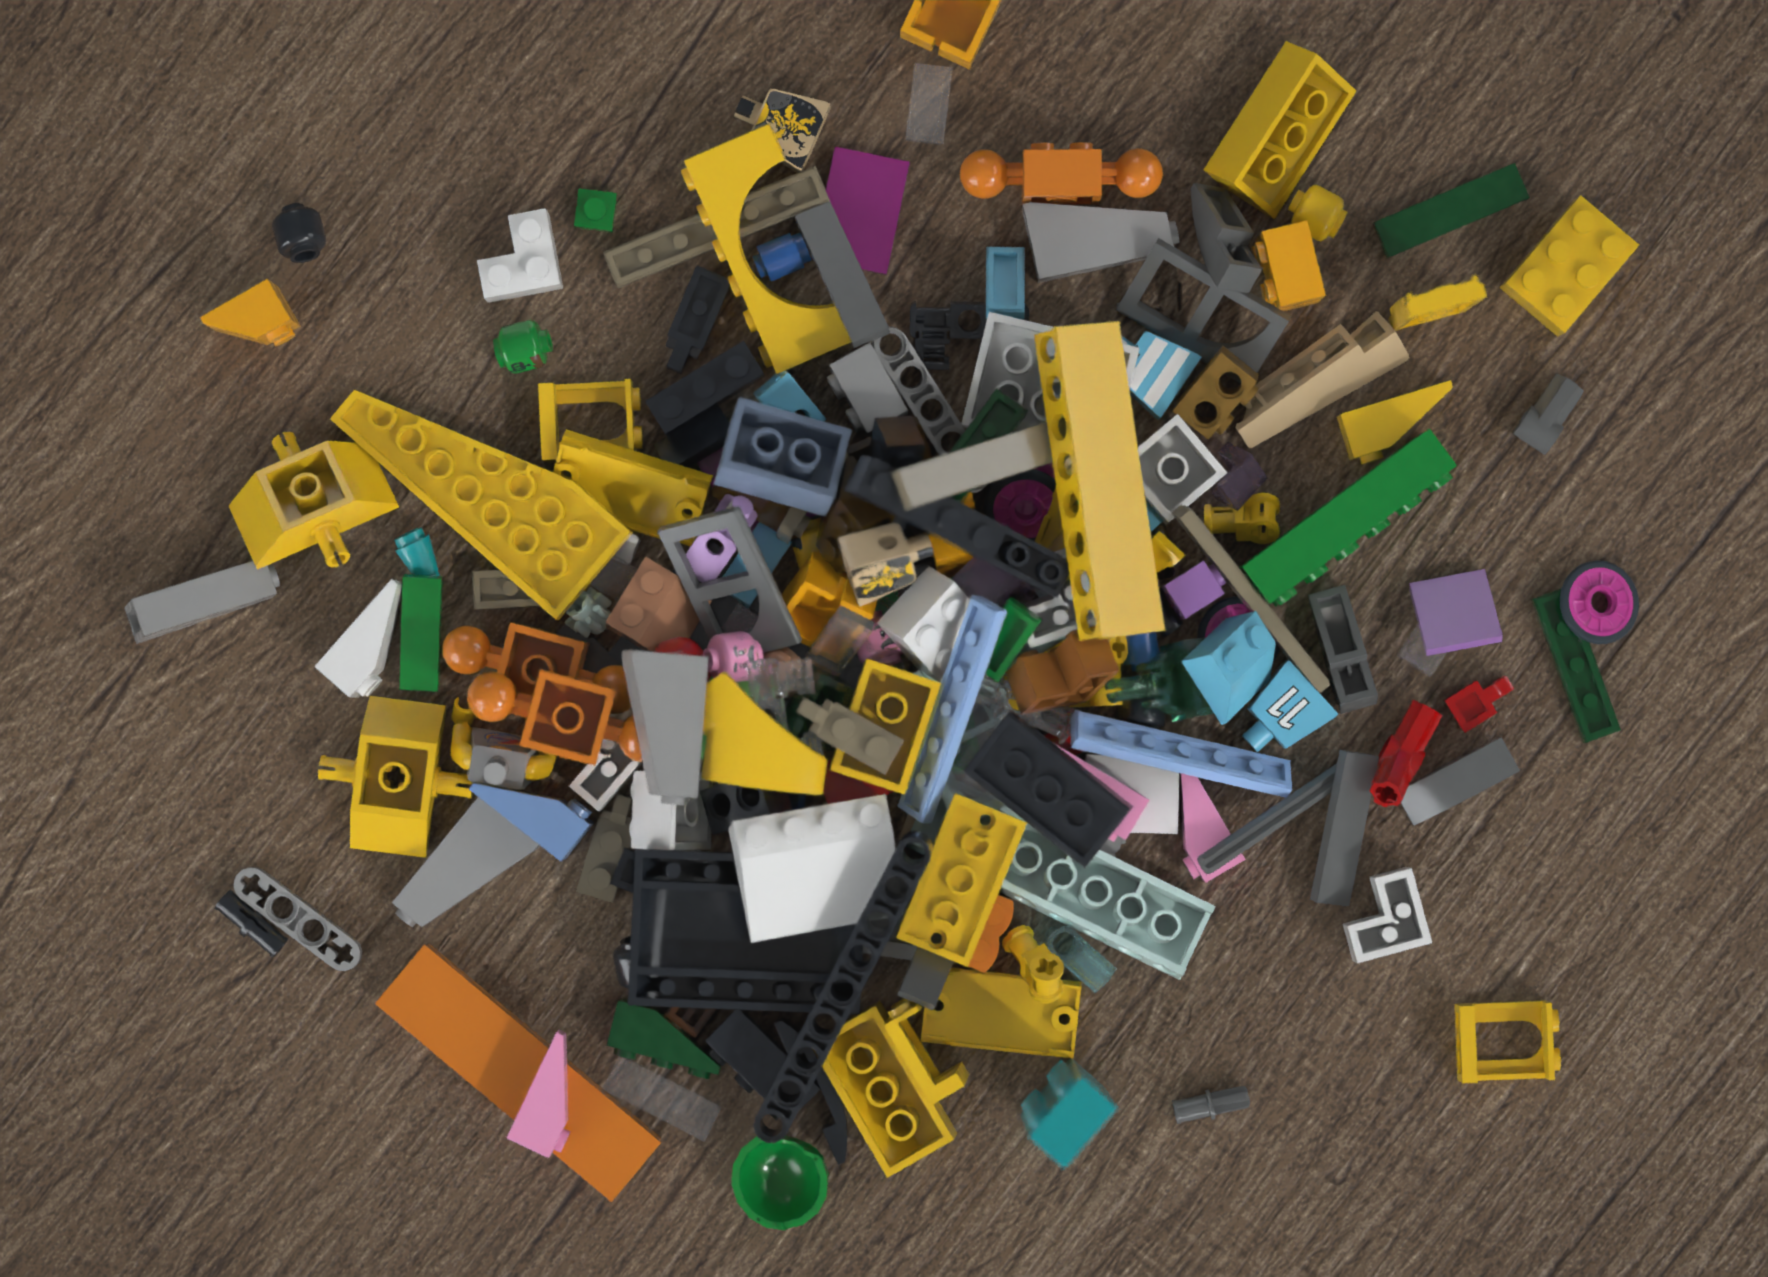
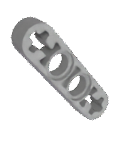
(301, 914)

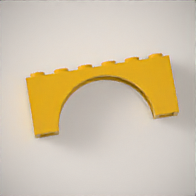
(723, 179)

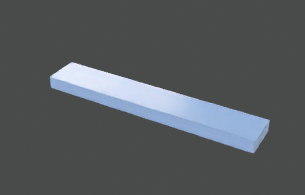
(952, 707)
(1180, 753)

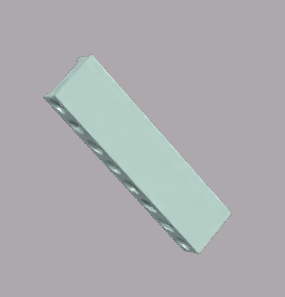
(1102, 900)

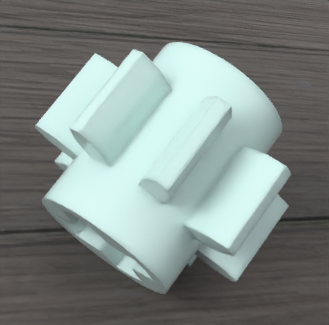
(589, 613)

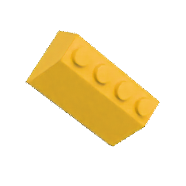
(1280, 129)
(884, 1093)

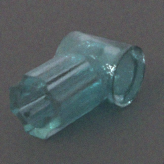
(1081, 959)

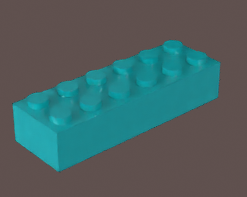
(1066, 1111)

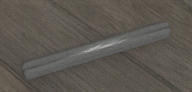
(1267, 822)

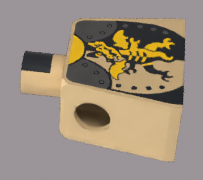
(794, 119)
(881, 560)

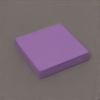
(1455, 612)

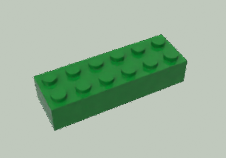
(1348, 516)

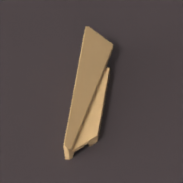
(1321, 376)

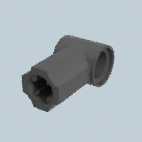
(1544, 421)

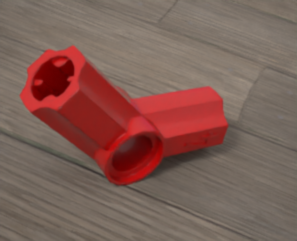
(1403, 754)

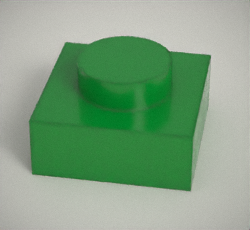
(595, 210)

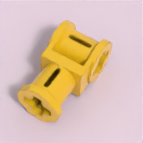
(1246, 521)
(1038, 965)

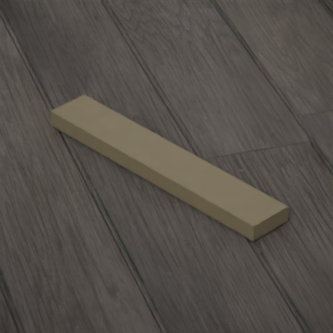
(691, 238)
(975, 465)
(1250, 596)

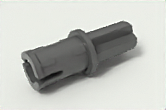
(1211, 1104)

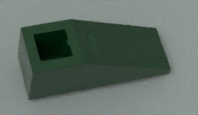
(652, 1034)

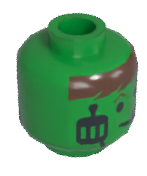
(522, 346)

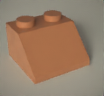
(653, 608)

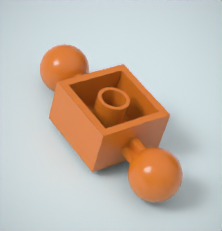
(1061, 175)
(525, 653)
(562, 715)

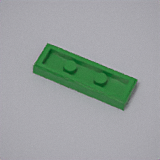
(420, 632)

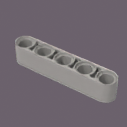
(924, 390)

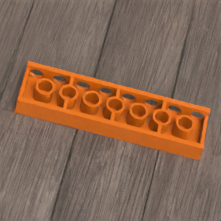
(502, 1060)

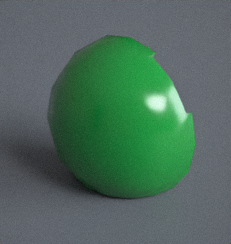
(780, 1182)

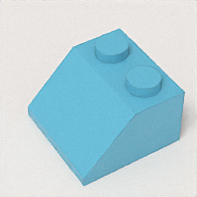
(1232, 663)

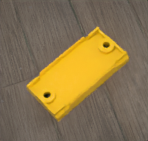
(1436, 304)
(633, 485)
(961, 879)
(1000, 1015)

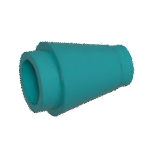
(417, 552)

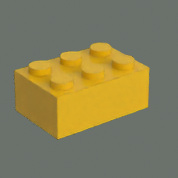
(1569, 266)
(899, 705)

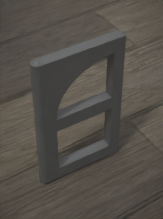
(1251, 351)
(774, 624)

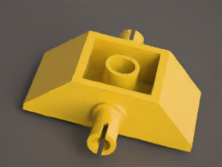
(310, 500)
(392, 736)

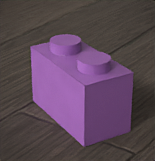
(1194, 589)

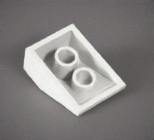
(364, 647)

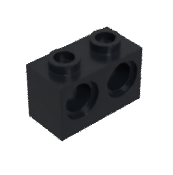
(733, 802)

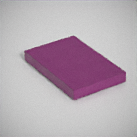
(867, 200)

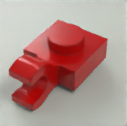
(1474, 705)

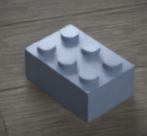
(782, 456)

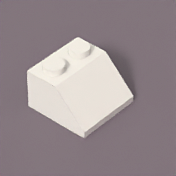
(668, 825)

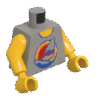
(494, 755)

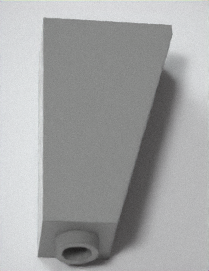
(1088, 239)
(200, 600)
(668, 718)
(466, 859)

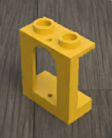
(616, 392)
(1538, 1066)
(930, 1080)

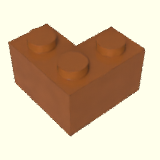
(1063, 675)

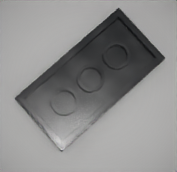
(1048, 788)

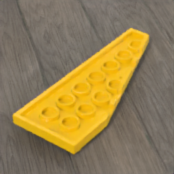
(516, 514)

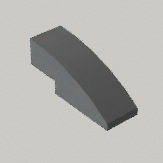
(1223, 239)
(1343, 649)
(1458, 780)

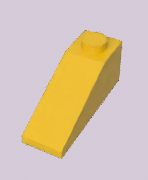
(1382, 424)

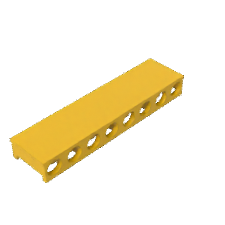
(1103, 478)

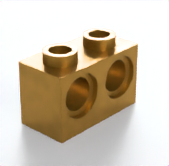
(1209, 388)

